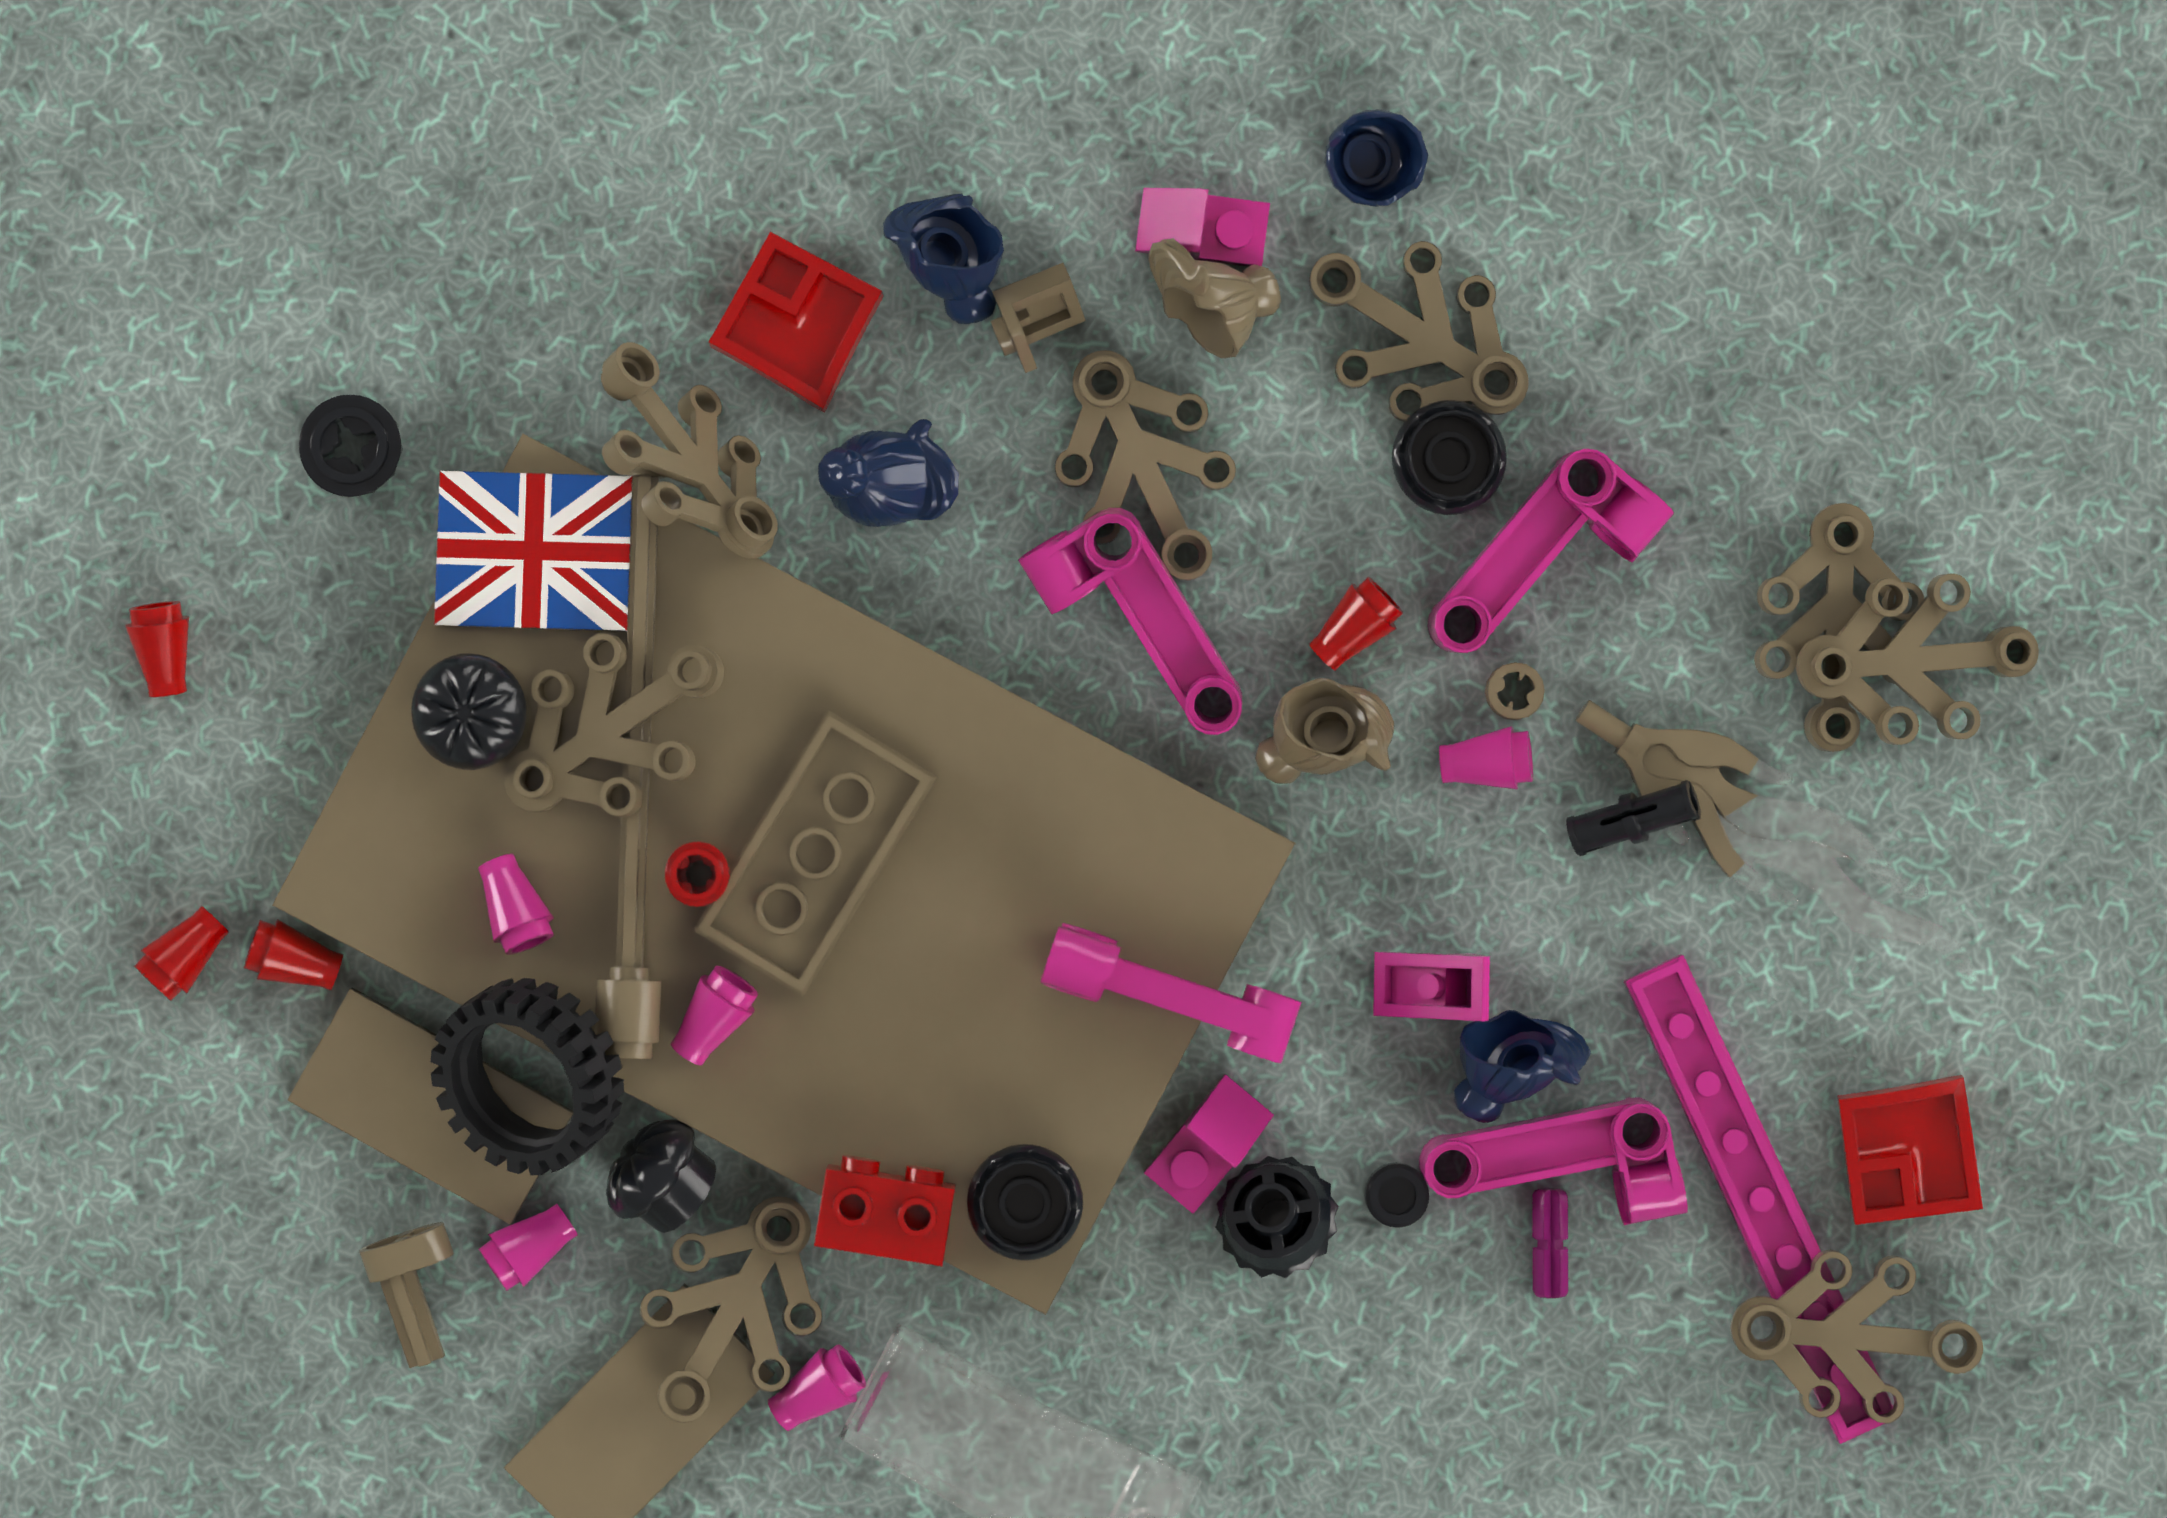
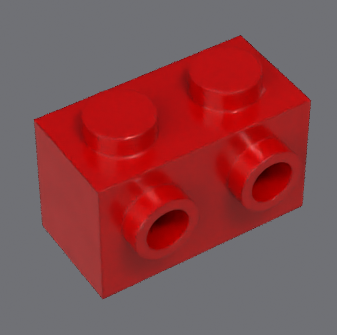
(885, 1211)

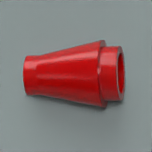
(1356, 623)
(160, 644)
(679, 880)
(181, 954)
(291, 957)

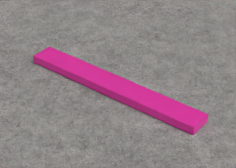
(1743, 1163)

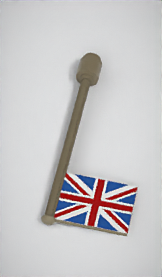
(568, 559)

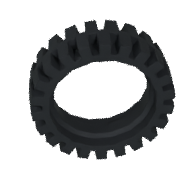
(484, 1112)

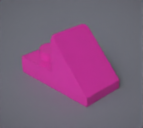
(1204, 224)
(1431, 986)
(1209, 1144)

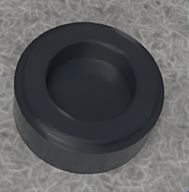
(1396, 1195)

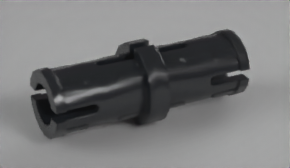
(1633, 818)

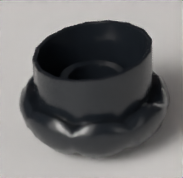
(1449, 457)
(469, 711)
(660, 1176)
(1025, 1202)

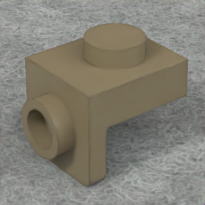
(1034, 311)

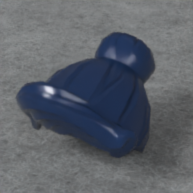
(949, 252)
(890, 477)
(1514, 1060)

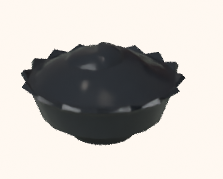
(1287, 1231)

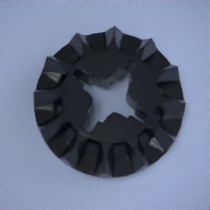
(322, 435)

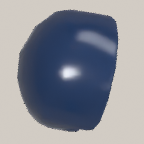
(1375, 157)

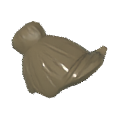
(1212, 297)
(1325, 730)

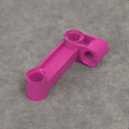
(1618, 512)
(1074, 566)
(1089, 963)
(1644, 1175)

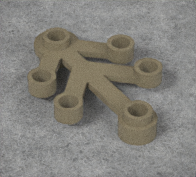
(1427, 339)
(1139, 453)
(738, 516)
(1831, 610)
(1905, 660)
(602, 732)
(739, 1299)
(1843, 1334)

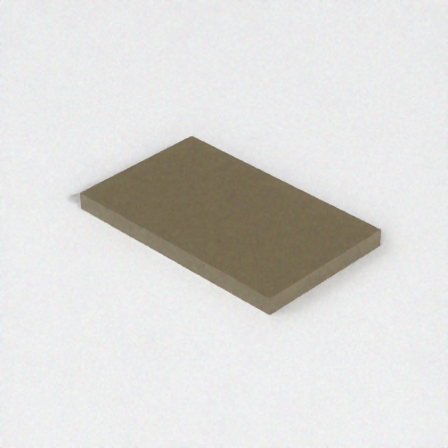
(931, 1009)

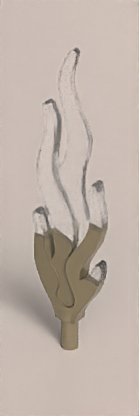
(1769, 831)

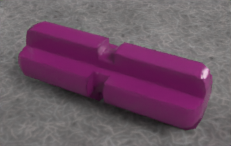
(1550, 1230)

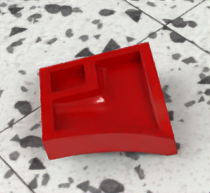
(796, 320)
(1910, 1151)

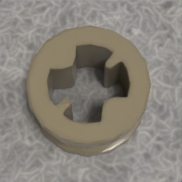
(1532, 698)

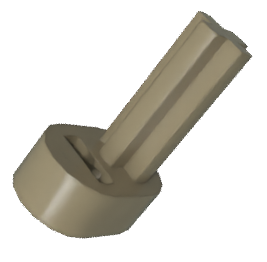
(395, 1265)

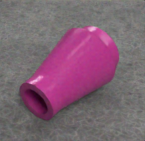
(1491, 759)
(514, 907)
(714, 1013)
(527, 1246)
(819, 1387)

